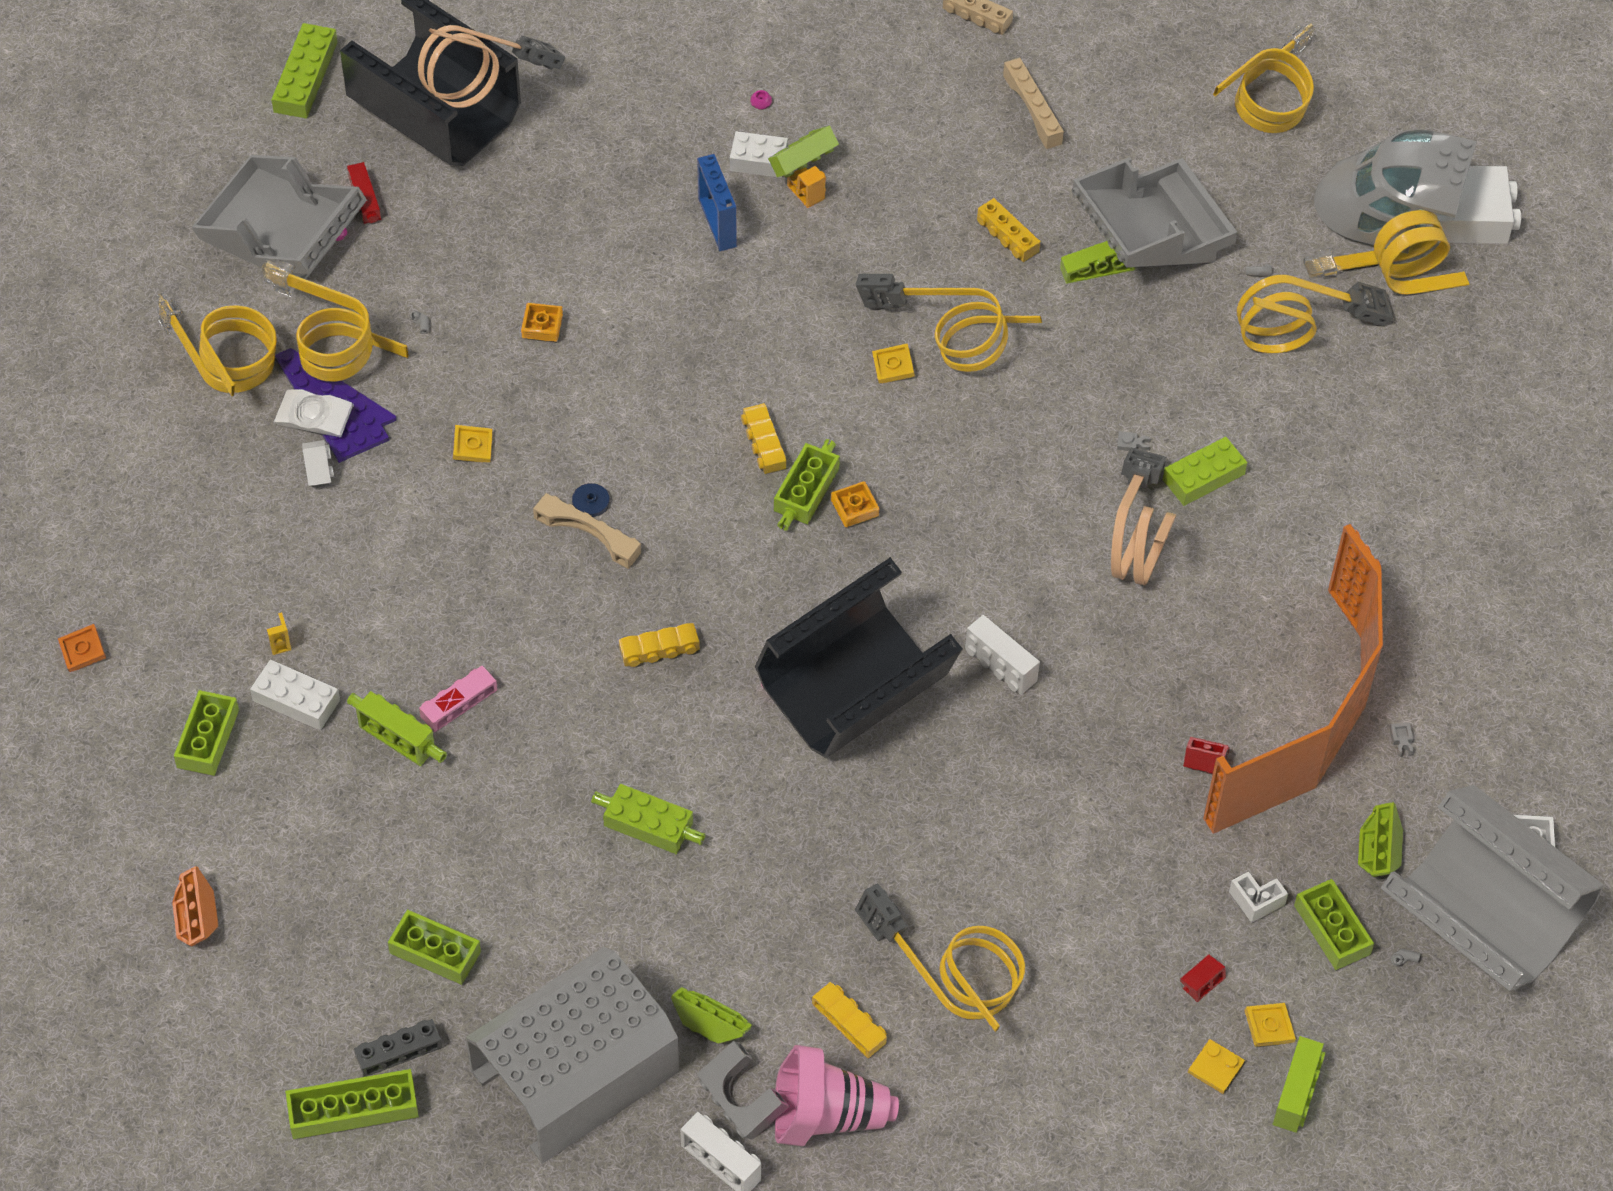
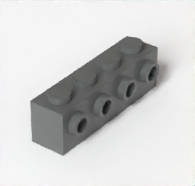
(398, 1047)

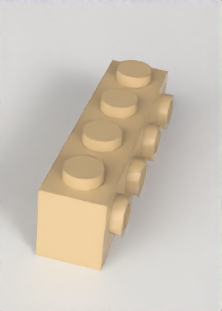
(982, 13)

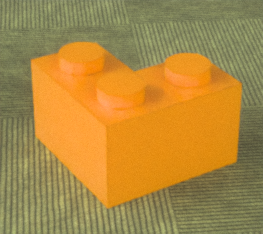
(808, 185)

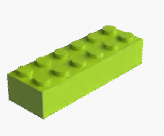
(304, 70)
(351, 1104)

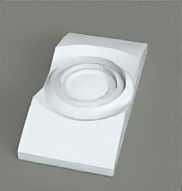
(314, 412)

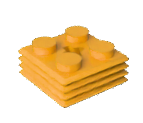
(542, 322)
(855, 504)

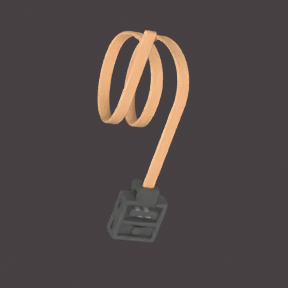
(526, 48)
(1140, 469)

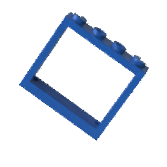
(719, 216)

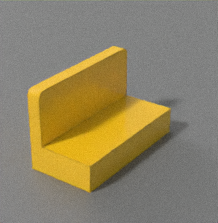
(279, 637)

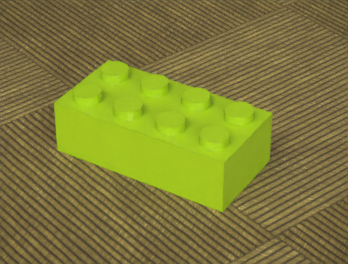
(1204, 471)
(206, 732)
(1333, 924)
(434, 947)
(1299, 1084)

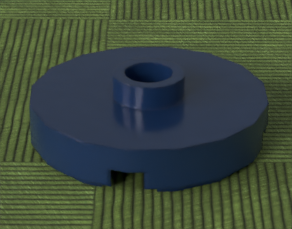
(594, 506)

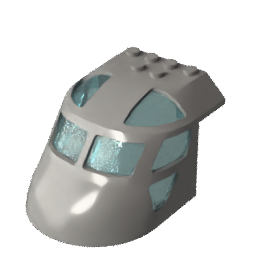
(1392, 178)

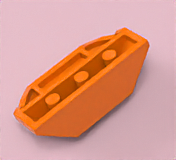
(194, 907)

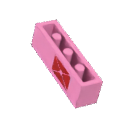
(458, 698)

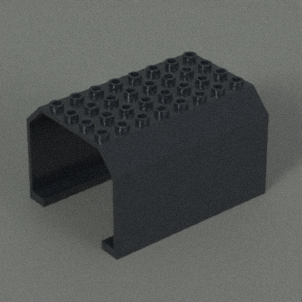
(405, 104)
(848, 664)

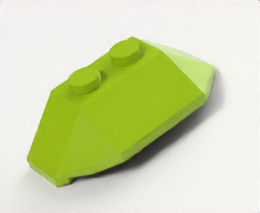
(1381, 841)
(709, 1016)

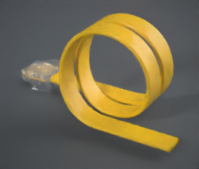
(1257, 65)
(1420, 240)
(283, 281)
(208, 360)

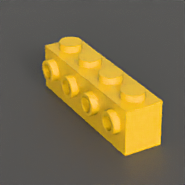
(1008, 230)

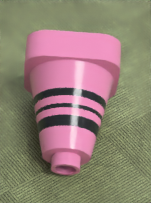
(827, 1099)

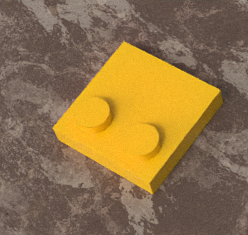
(893, 363)
(472, 443)
(1269, 1024)
(1216, 1066)

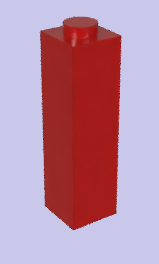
(359, 178)

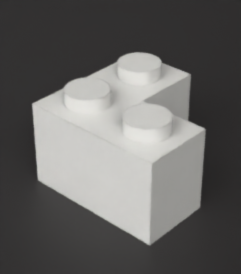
(316, 462)
(1257, 900)

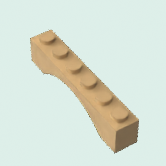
(1045, 122)
(554, 512)

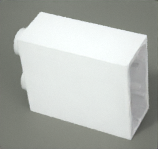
(1484, 208)

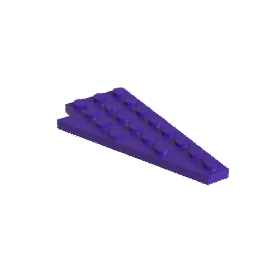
(365, 422)

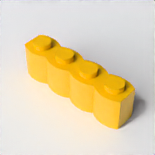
(764, 438)
(659, 644)
(849, 1019)

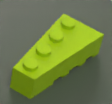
(802, 151)
(1092, 263)

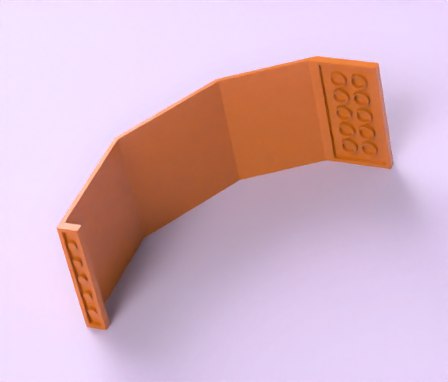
(1300, 764)

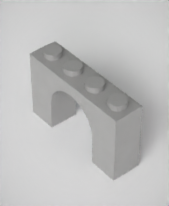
(718, 1077)

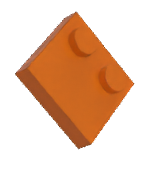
(82, 648)

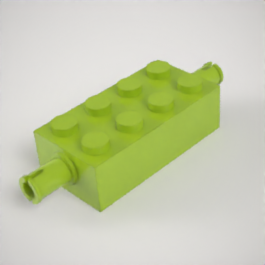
(806, 484)
(396, 728)
(648, 818)

